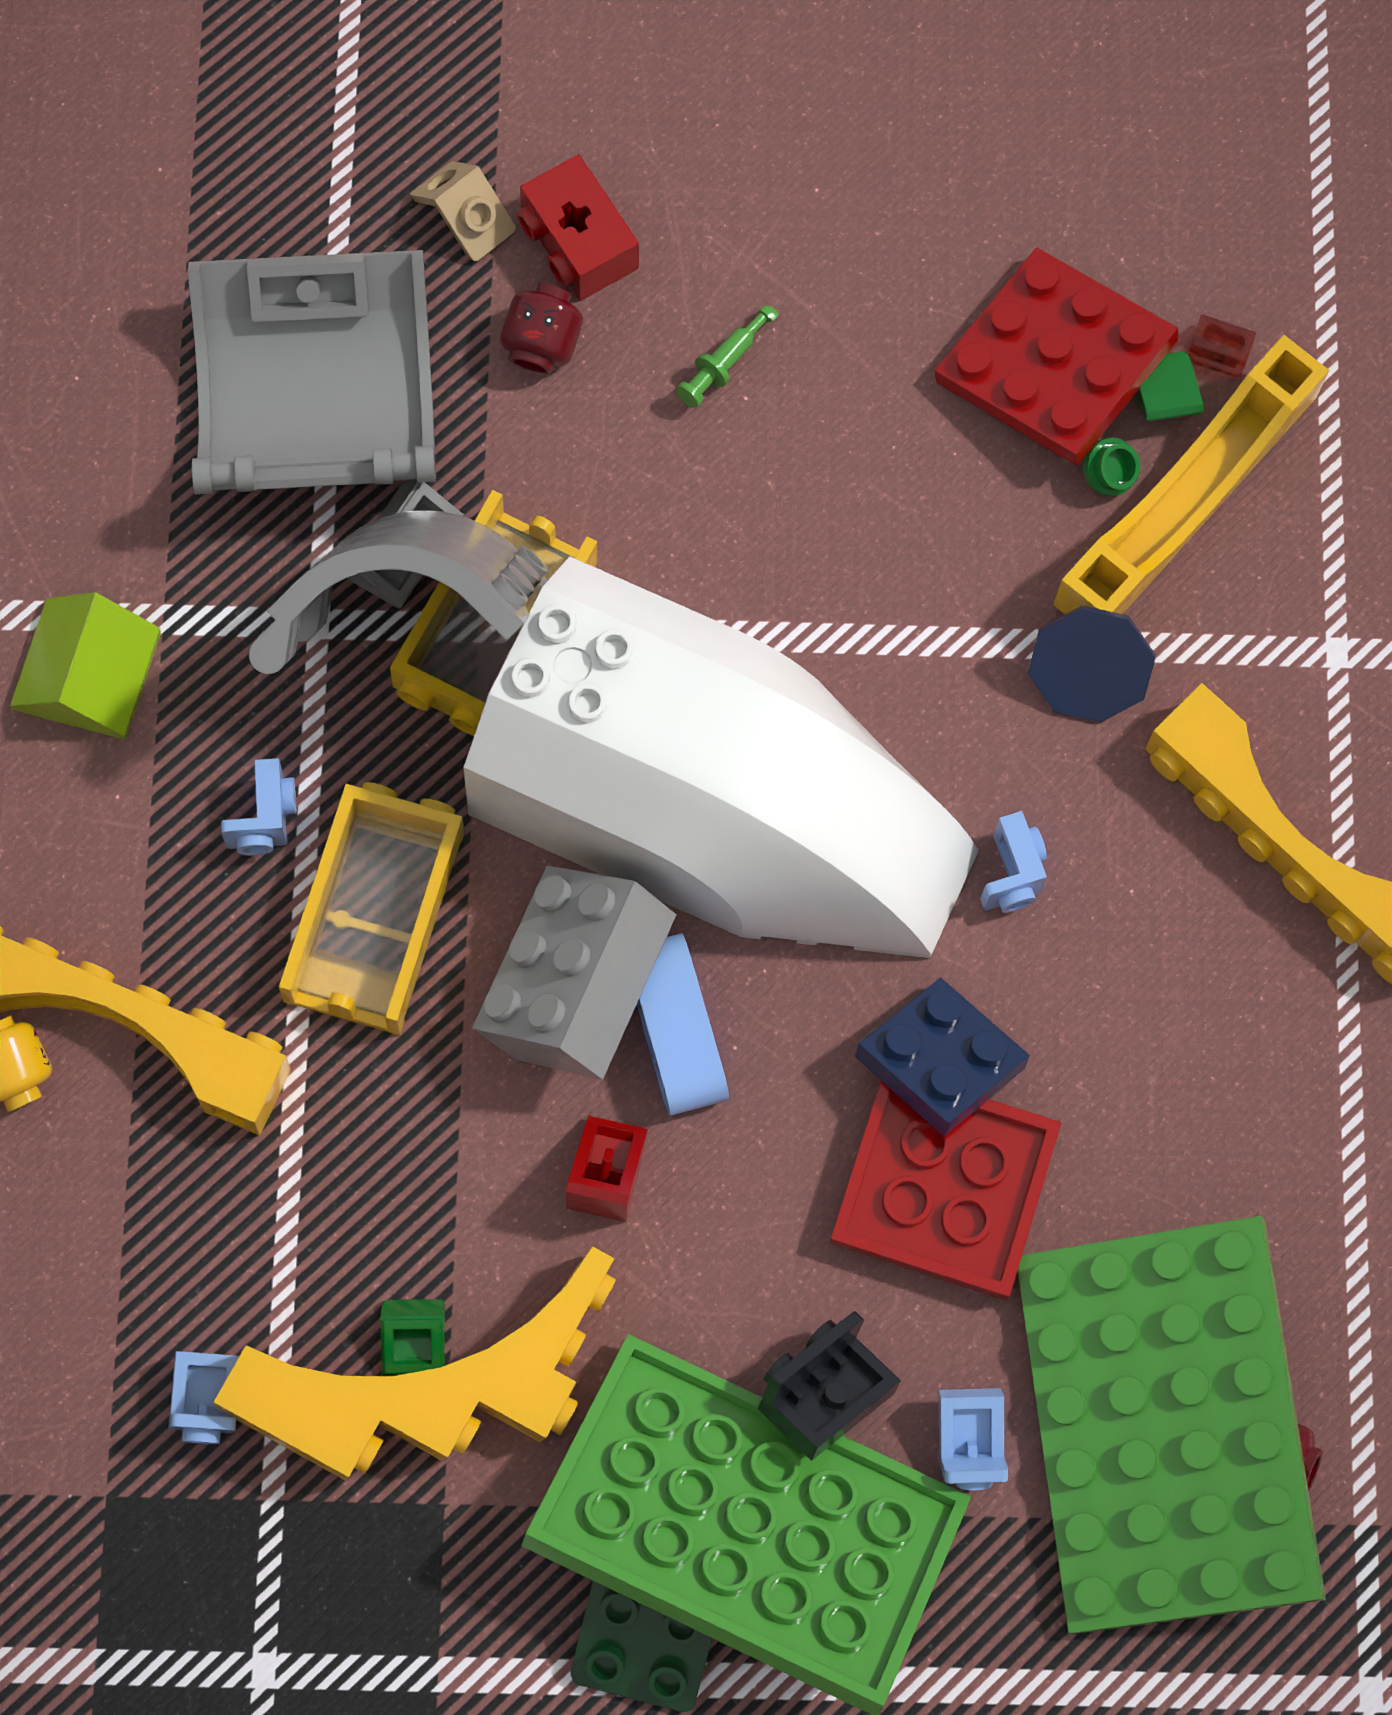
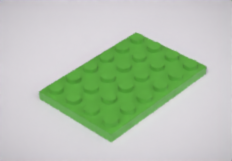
(1169, 1427)
(739, 1535)

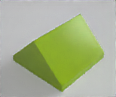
(86, 664)

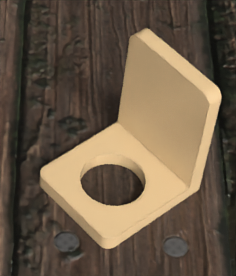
(467, 207)

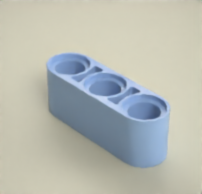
(680, 1032)

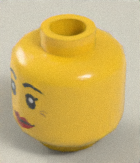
(21, 1064)

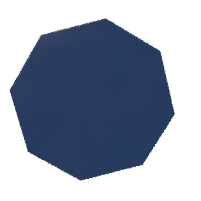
(1091, 663)

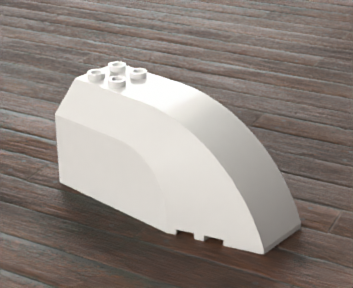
(708, 775)

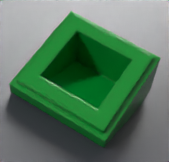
(1170, 390)
(412, 1335)

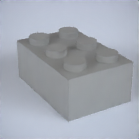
(574, 971)

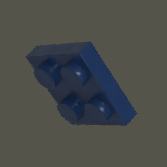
(942, 1056)

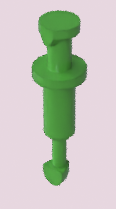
(714, 367)

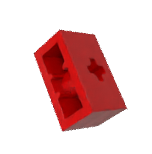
(578, 228)

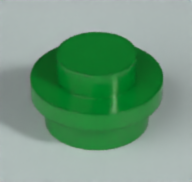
(1111, 467)

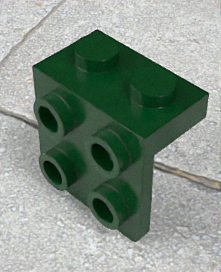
(638, 1652)

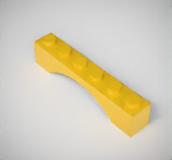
(1210, 470)
(1212, 757)
(228, 1073)

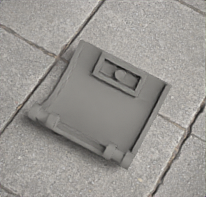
(312, 371)
(441, 545)

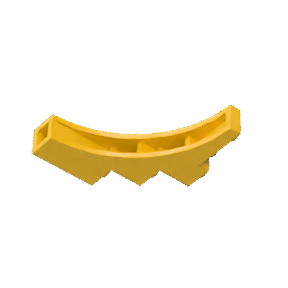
(335, 1416)

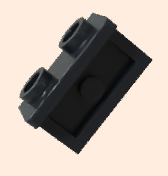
(826, 1387)

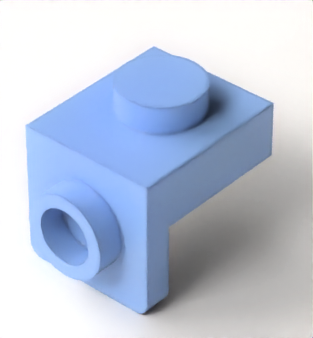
(274, 800)
(1022, 855)
(194, 1389)
(972, 1437)

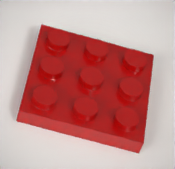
(1056, 355)
(947, 1201)

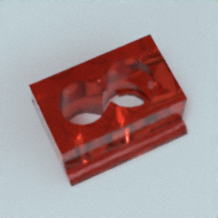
(1219, 356)

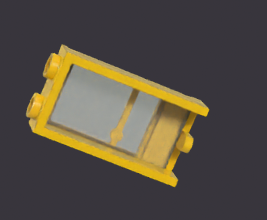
(451, 648)
(372, 907)

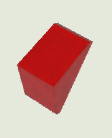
(605, 1168)

